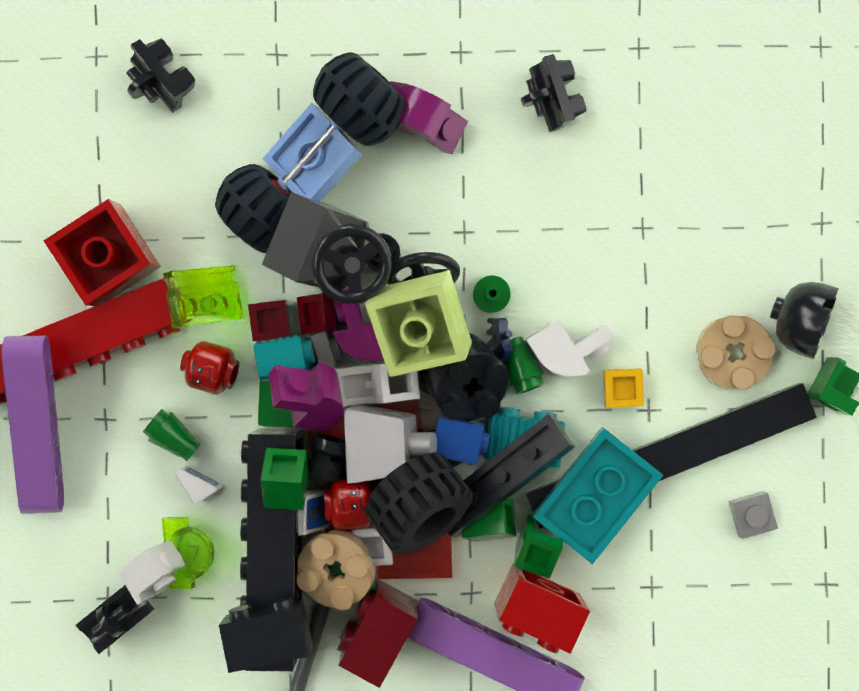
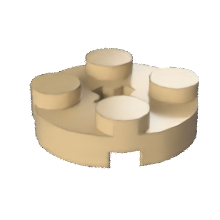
(756, 350)
(321, 584)

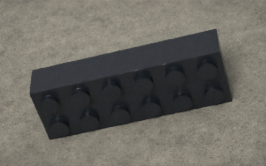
(269, 533)

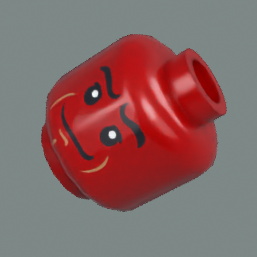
(210, 367)
(346, 505)

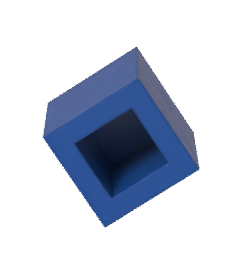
(461, 439)

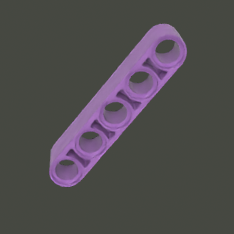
(33, 423)
(490, 651)

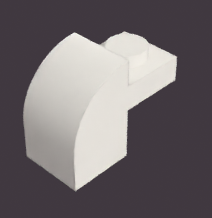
(561, 356)
(374, 385)

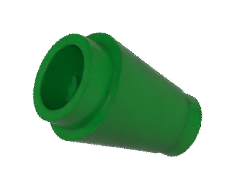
(522, 368)
(170, 434)

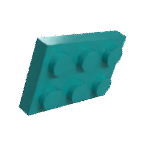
(597, 495)

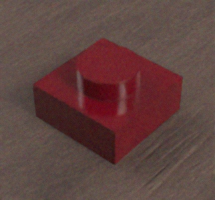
(316, 313)
(269, 320)

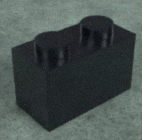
(265, 634)

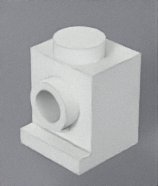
(152, 571)

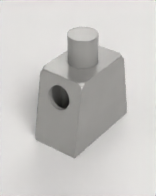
(381, 441)

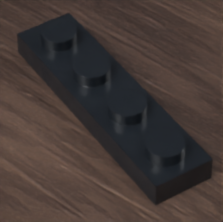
(513, 469)

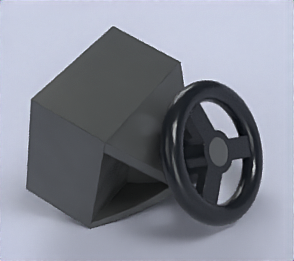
(327, 250)

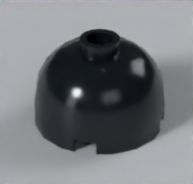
(804, 316)

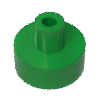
(484, 300)

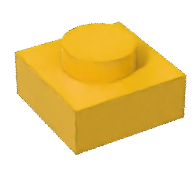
(623, 388)

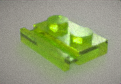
(203, 296)

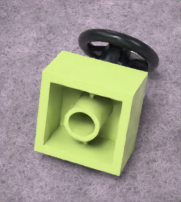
(421, 316)

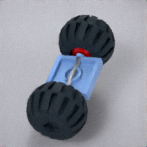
(313, 150)

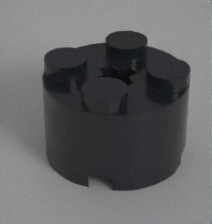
(469, 387)

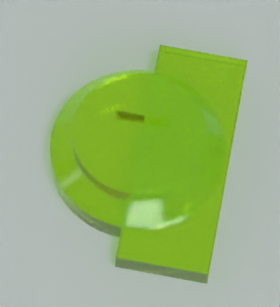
(194, 548)

